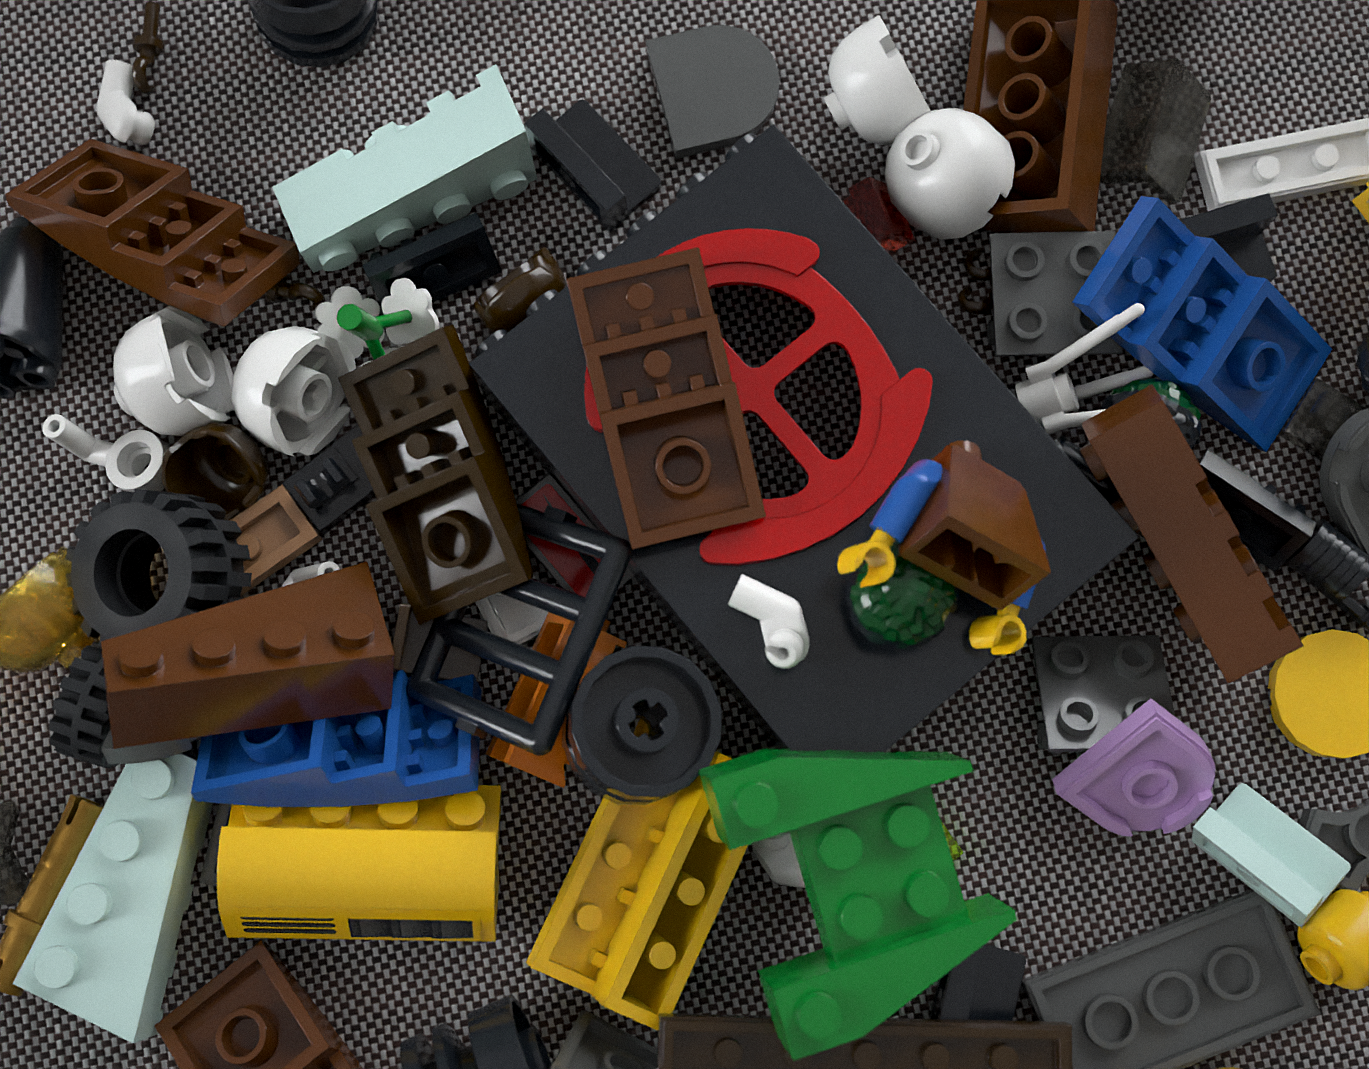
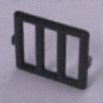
(562, 674)

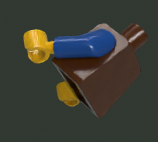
(966, 528)

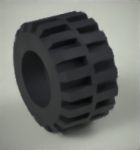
(116, 555)

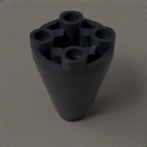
(29, 308)

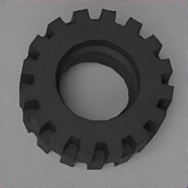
(82, 710)

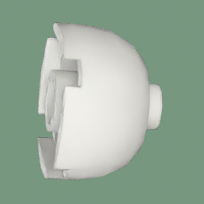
(873, 85)
(948, 172)
(170, 375)
(291, 389)

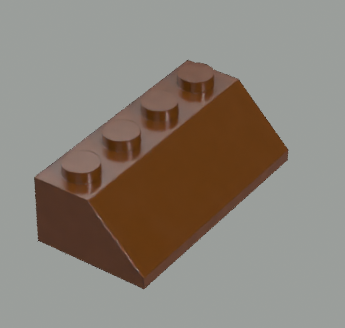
(1045, 87)

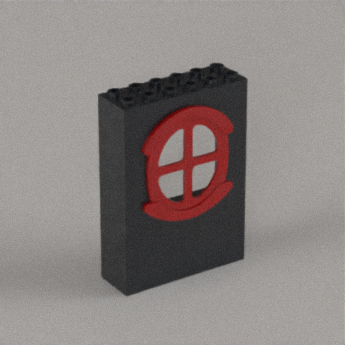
(920, 387)

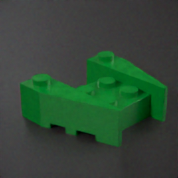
(872, 877)

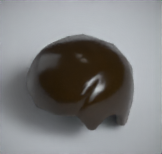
(507, 300)
(217, 465)

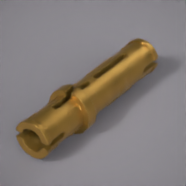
(44, 887)

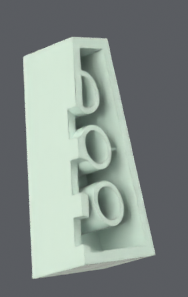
(410, 176)
(123, 903)

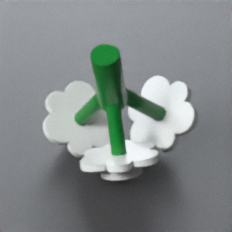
(356, 320)

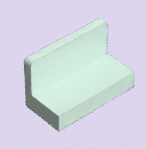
(1270, 853)

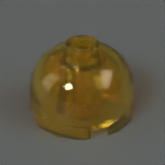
(40, 619)

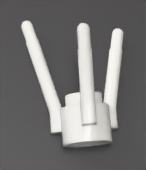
(1052, 397)

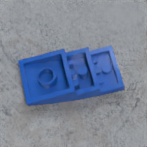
(1204, 323)
(344, 759)

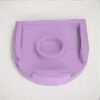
(1142, 775)

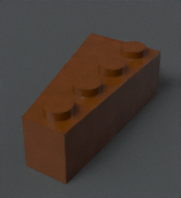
(1188, 534)
(253, 663)

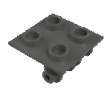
(1034, 291)
(1094, 685)

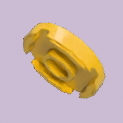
(1324, 694)

